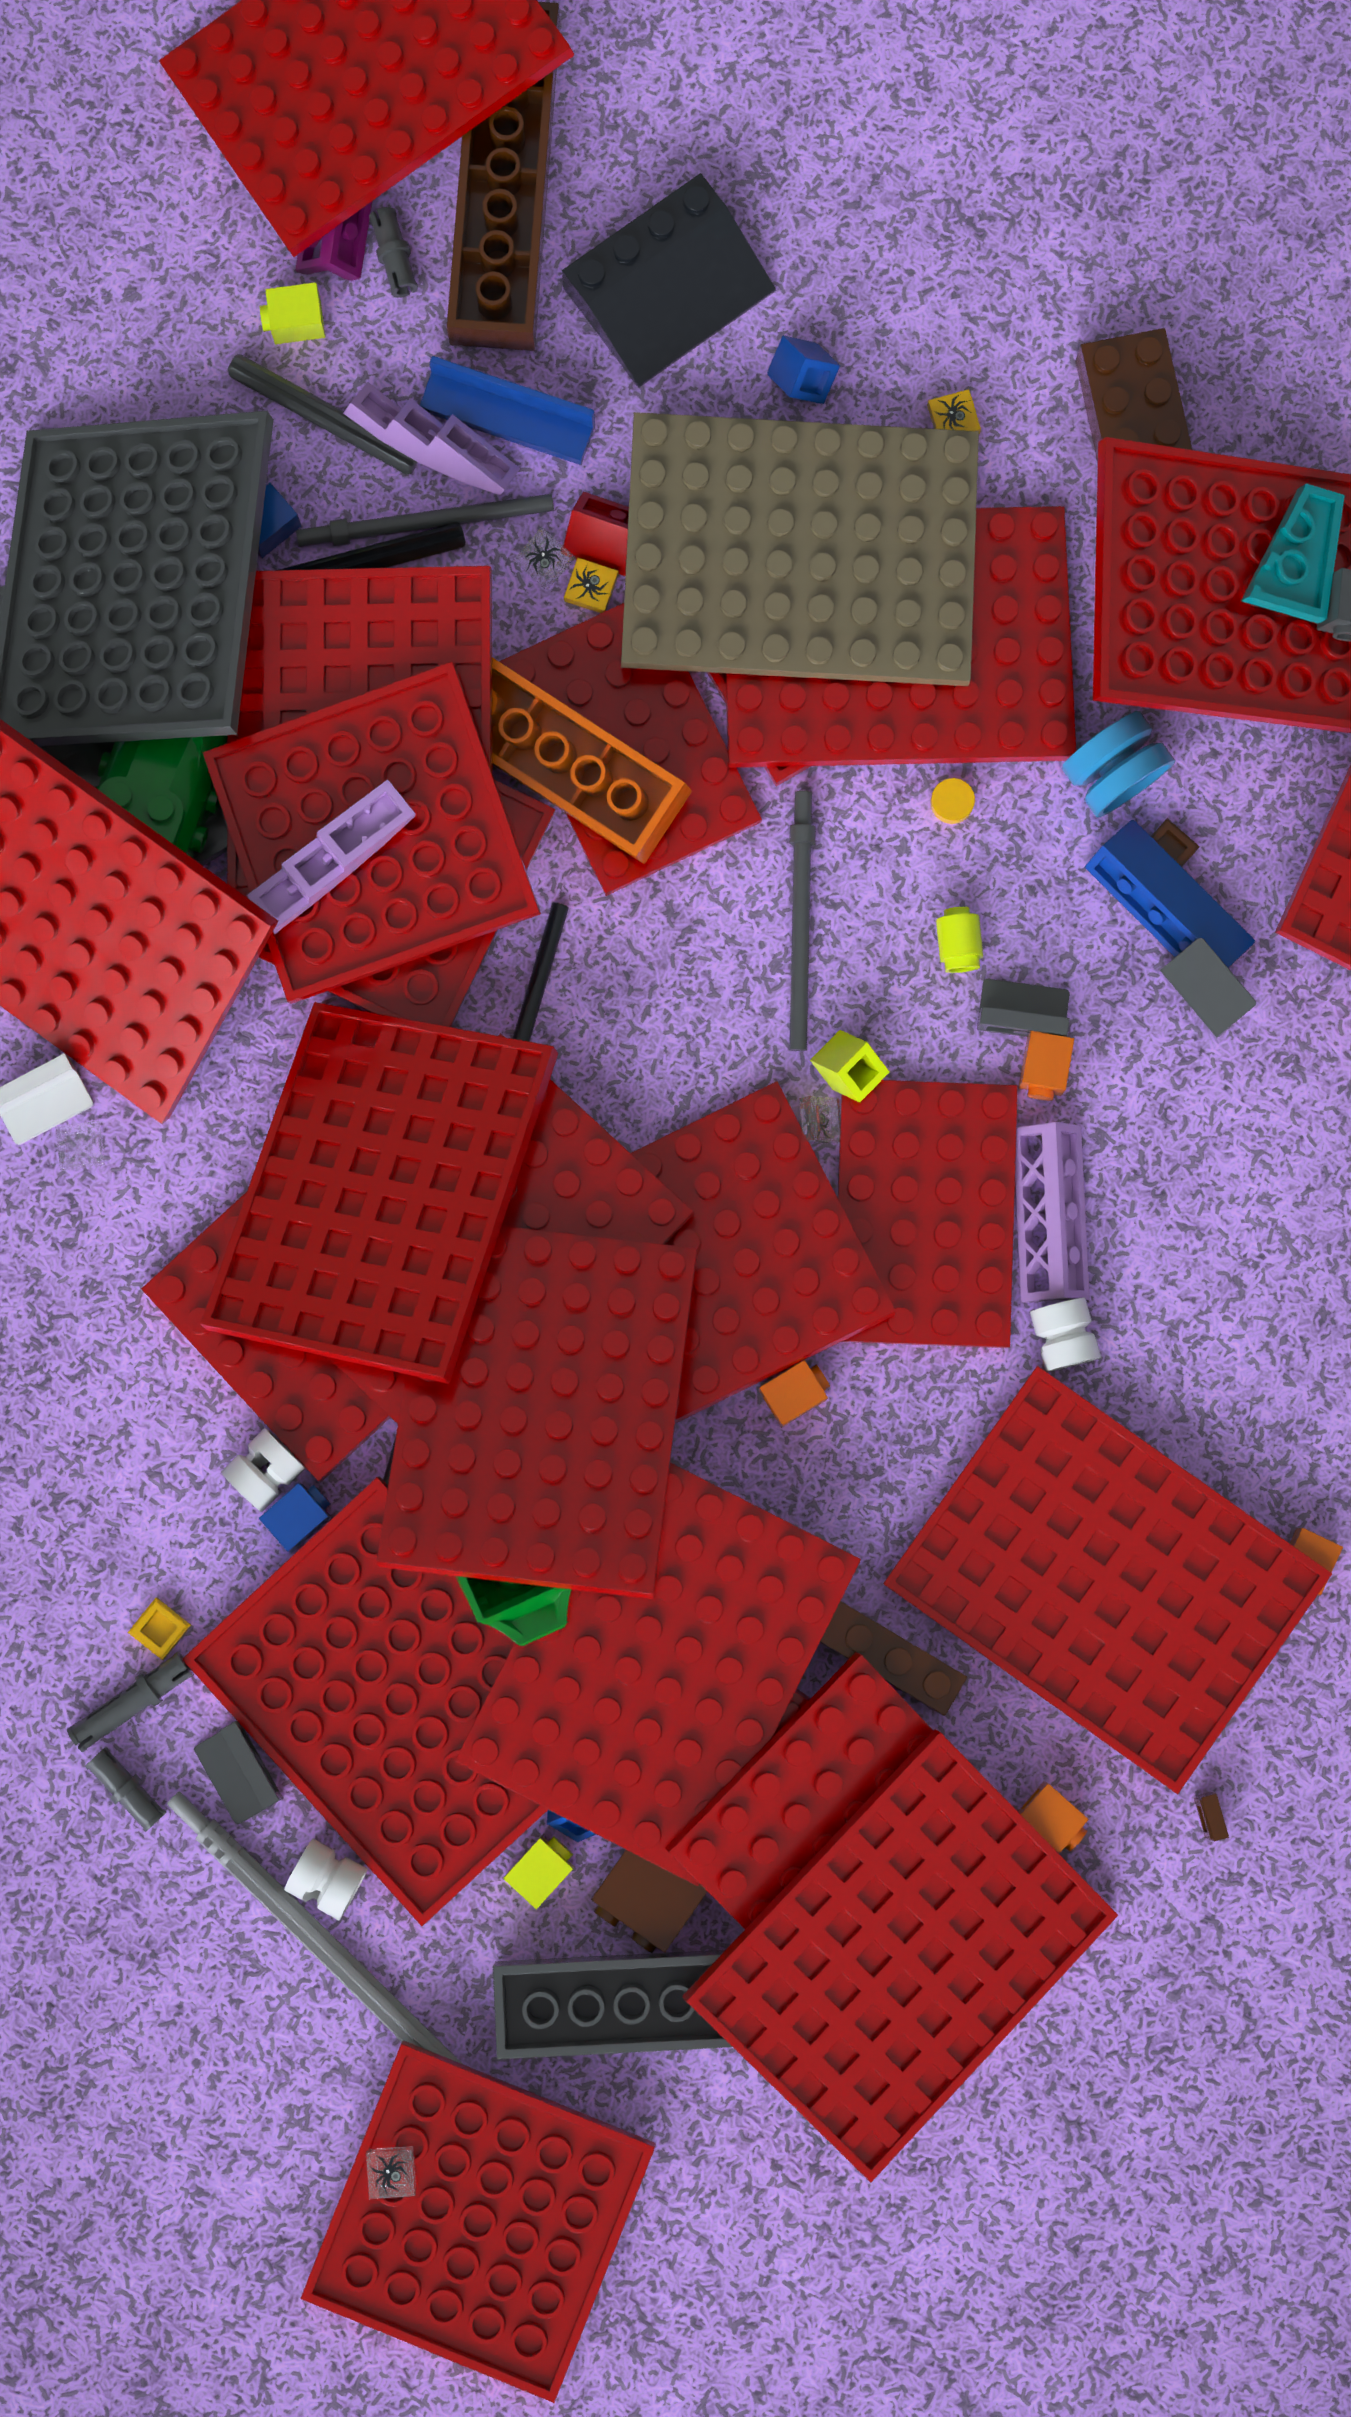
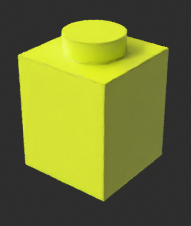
(293, 313)
(849, 1066)
(540, 1870)

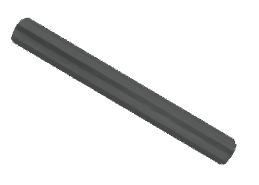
(315, 411)

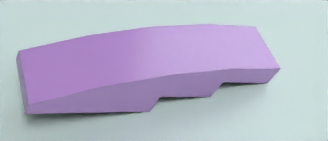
(442, 447)
(333, 854)

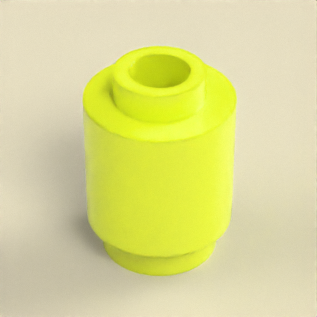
(959, 940)

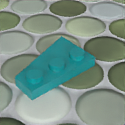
(1301, 557)

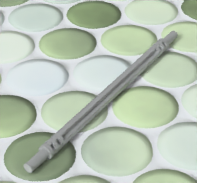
(307, 1929)

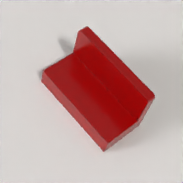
(598, 532)

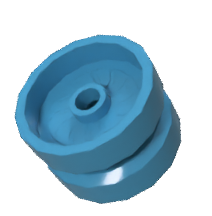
(1115, 759)

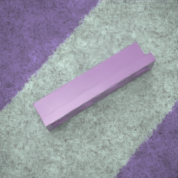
(1065, 1218)

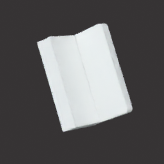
(43, 1099)

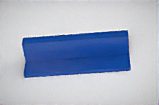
(508, 410)
(1165, 895)

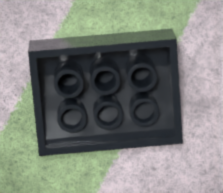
(668, 280)

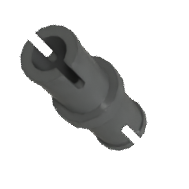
(393, 252)
(125, 1789)

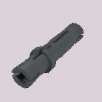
(122, 1707)

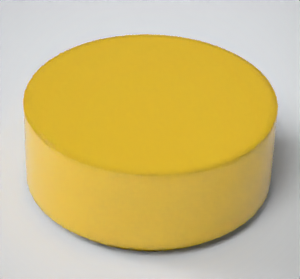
(952, 801)

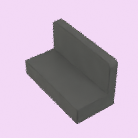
(1208, 987)
(1022, 1008)
(237, 1772)

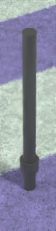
(342, 532)
(802, 837)

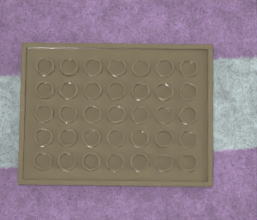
(800, 549)

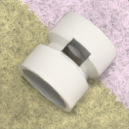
(1065, 1334)
(251, 1481)
(325, 1879)

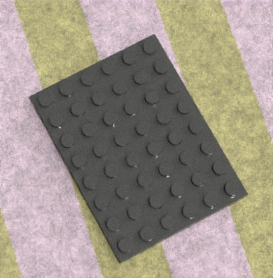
(133, 579)

